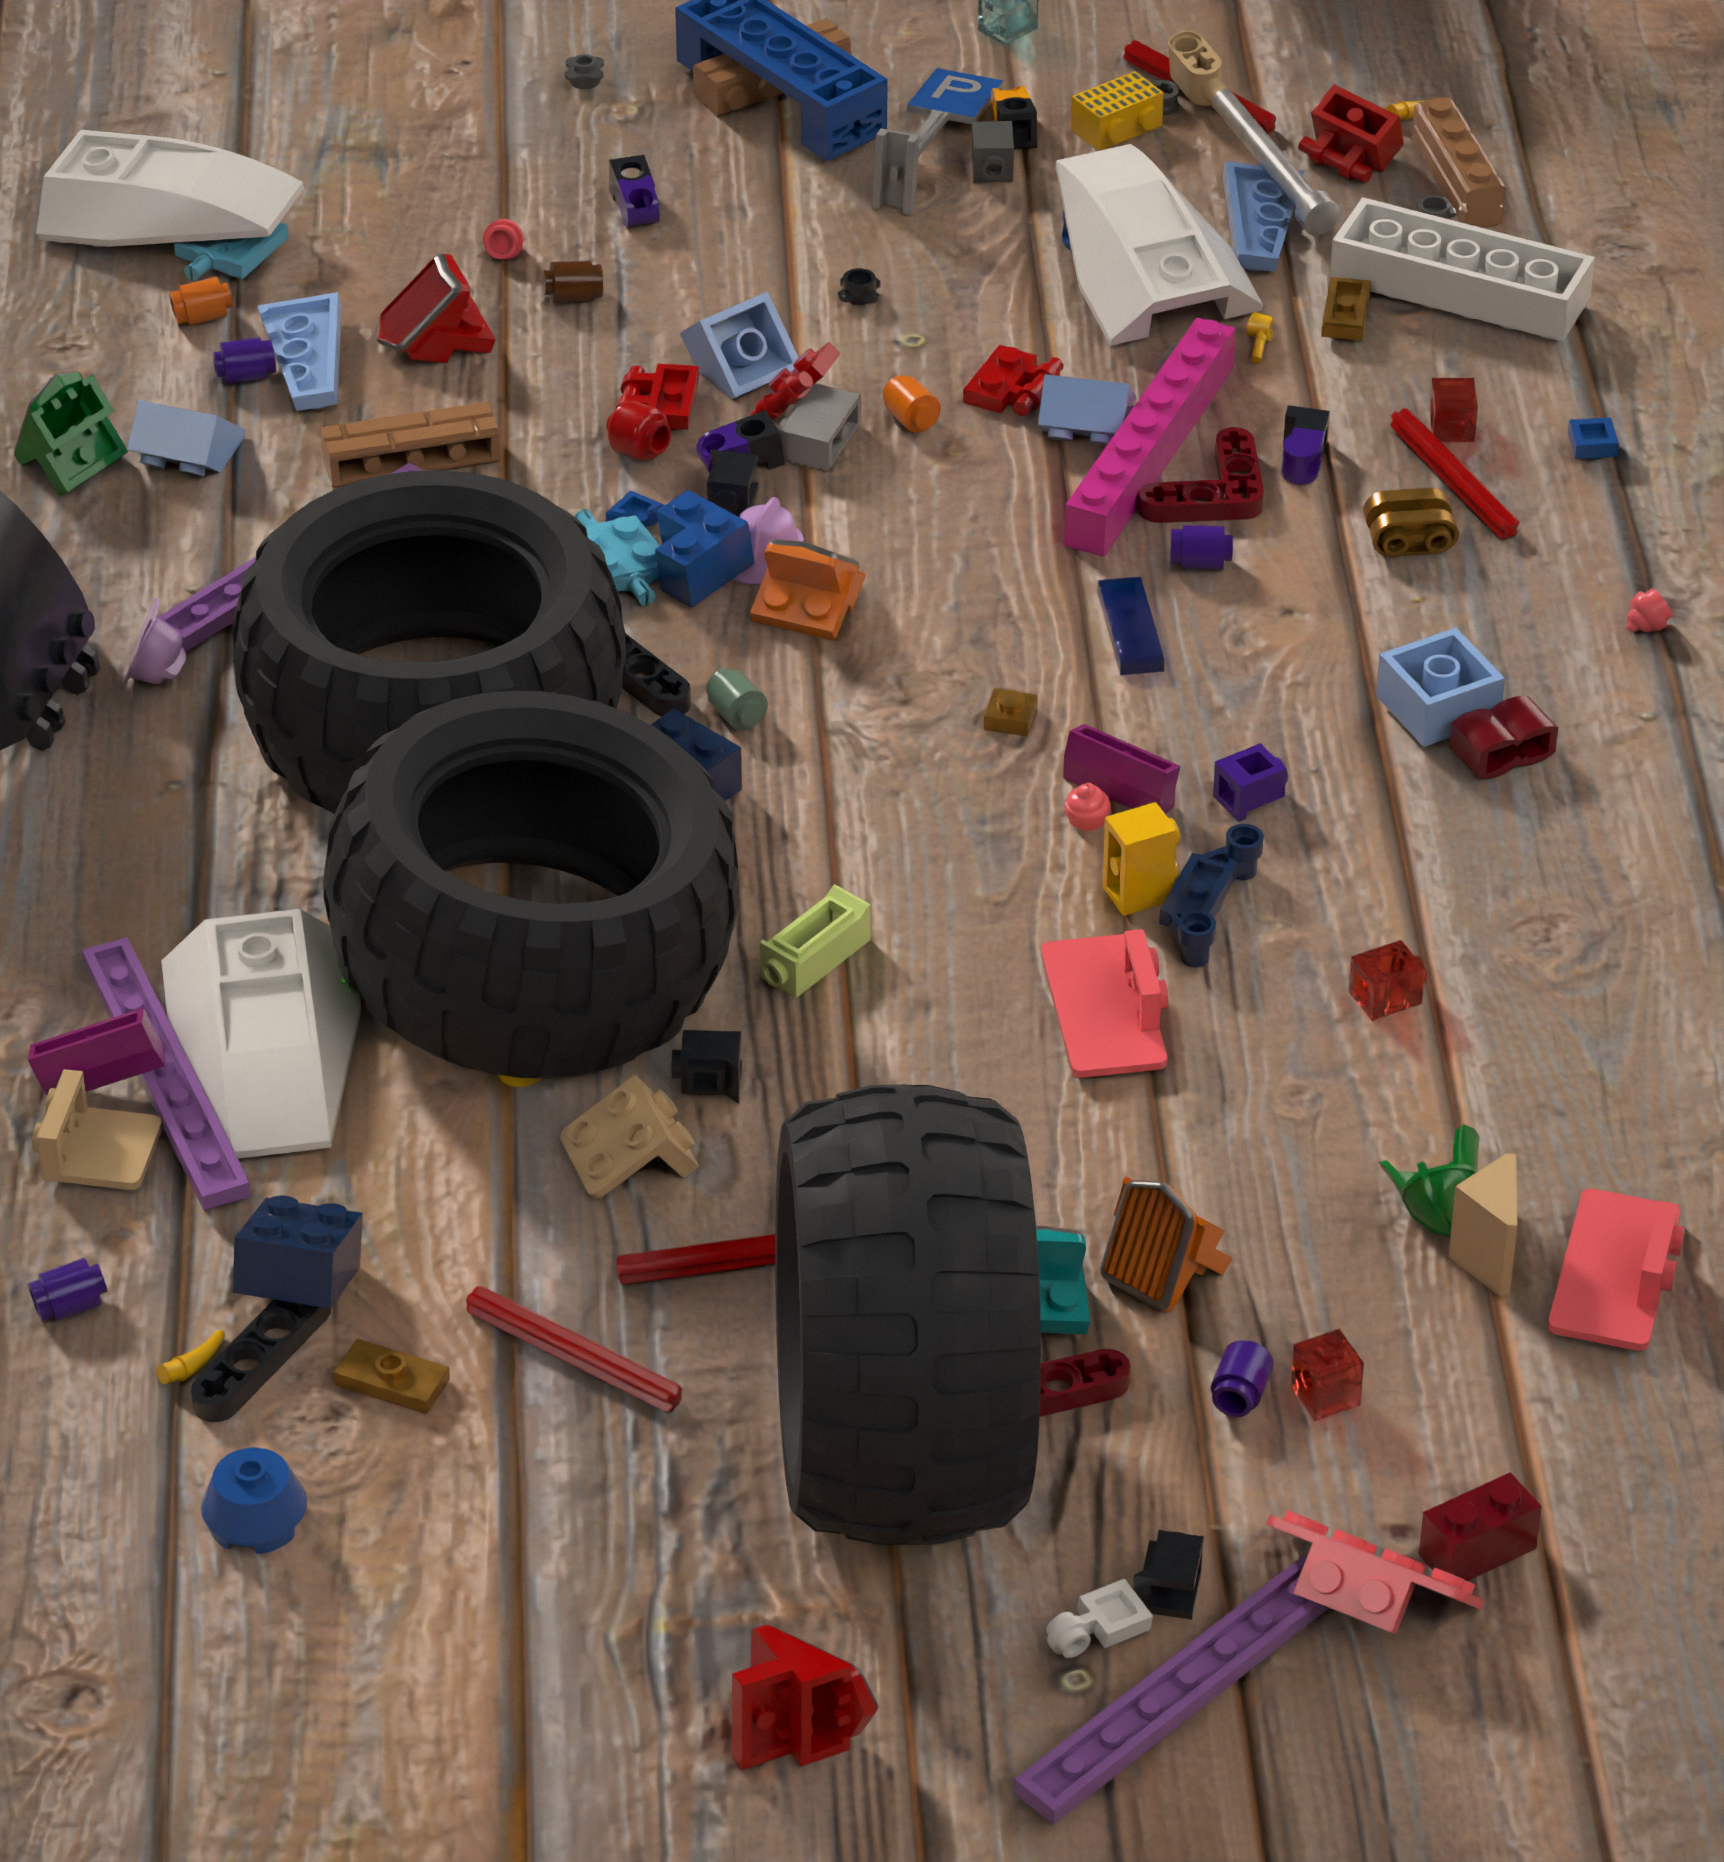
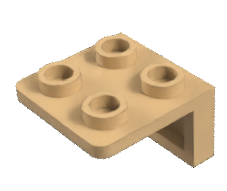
(626, 1134)
(92, 1143)

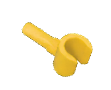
(1259, 328)

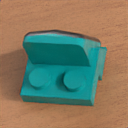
(1062, 1281)

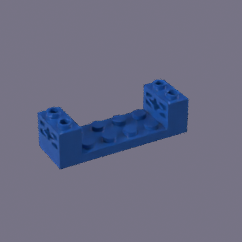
(837, 93)

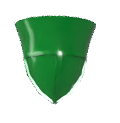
(1432, 1191)

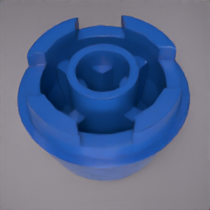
(253, 1500)

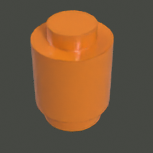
(200, 301)
(911, 403)

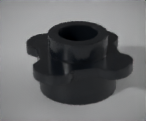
(859, 287)

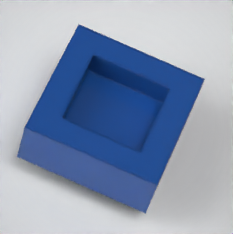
(1593, 438)

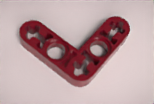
(1173, 500)
(1096, 1385)

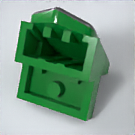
(69, 430)

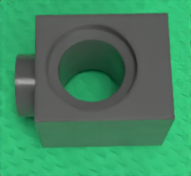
(992, 151)

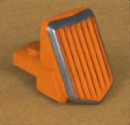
(806, 589)
(1158, 1244)

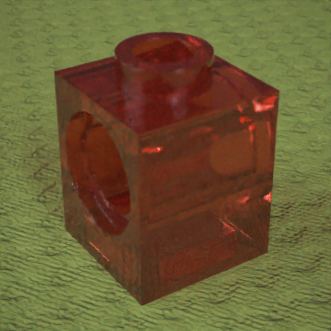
(1453, 409)
(1387, 980)
(1327, 1374)

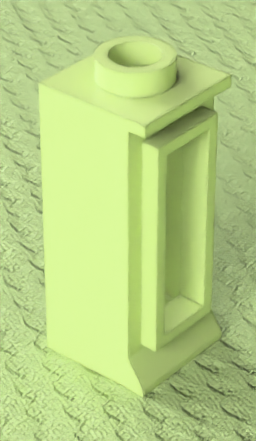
(816, 942)

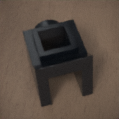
(731, 481)
(709, 1063)
(1171, 1574)

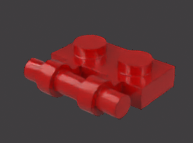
(1010, 379)
(794, 385)
(670, 390)

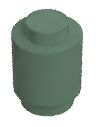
(736, 698)

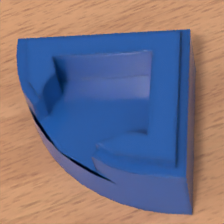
(637, 505)

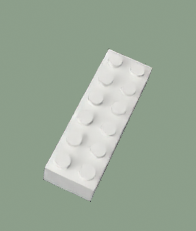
(1463, 269)

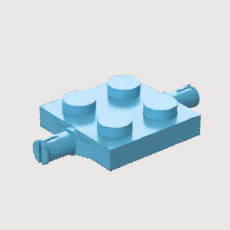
(229, 256)
(627, 551)

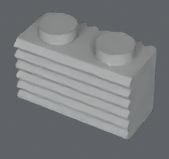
(820, 426)

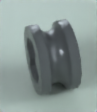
(1171, 93)

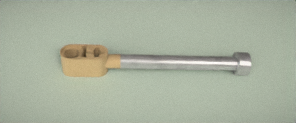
(1199, 75)

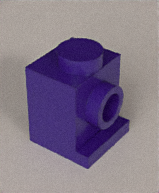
(1248, 780)

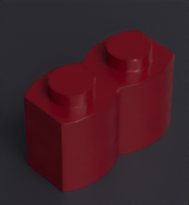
(1503, 737)

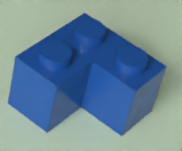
(700, 547)

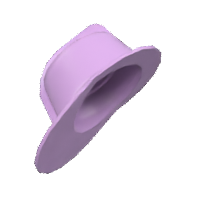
(766, 524)
(157, 652)

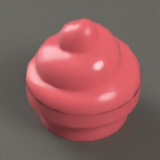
(503, 239)
(1648, 612)
(1087, 807)

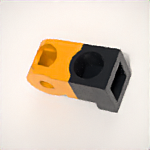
(1017, 107)

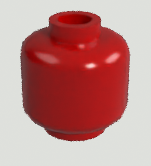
(638, 431)

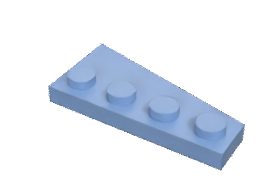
(307, 347)

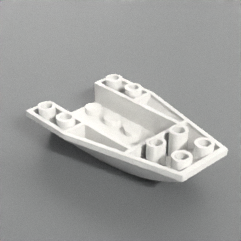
(158, 191)
(1143, 245)
(265, 1027)

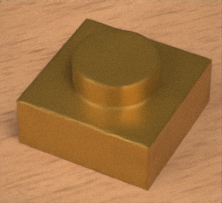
(1010, 712)

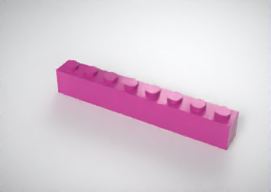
(1149, 437)

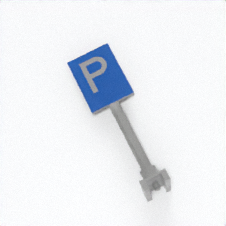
(941, 98)

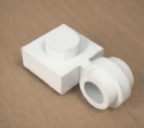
(1109, 1612)

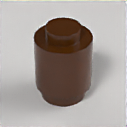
(573, 281)

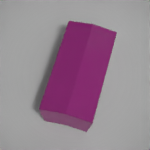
(1119, 769)
(103, 1051)

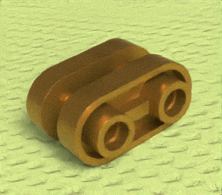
(1410, 522)

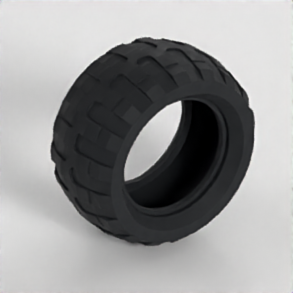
(404, 564)
(510, 978)
(906, 1315)

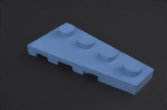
(1256, 215)

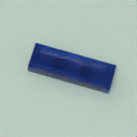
(1130, 626)

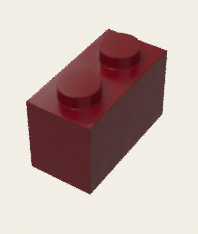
(1481, 1528)

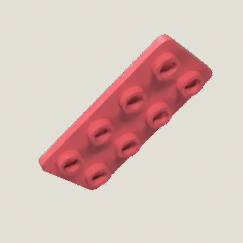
(1107, 1002)
(1616, 1269)
(1356, 1582)

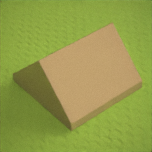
(1487, 1224)

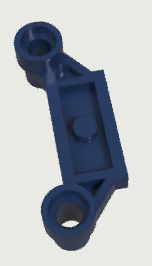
(1202, 888)

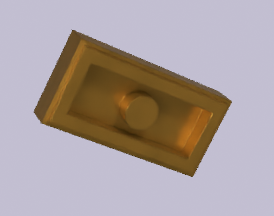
(1346, 308)
(391, 1375)

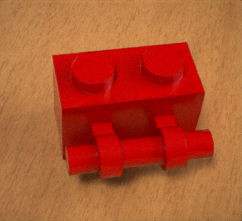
(1355, 129)

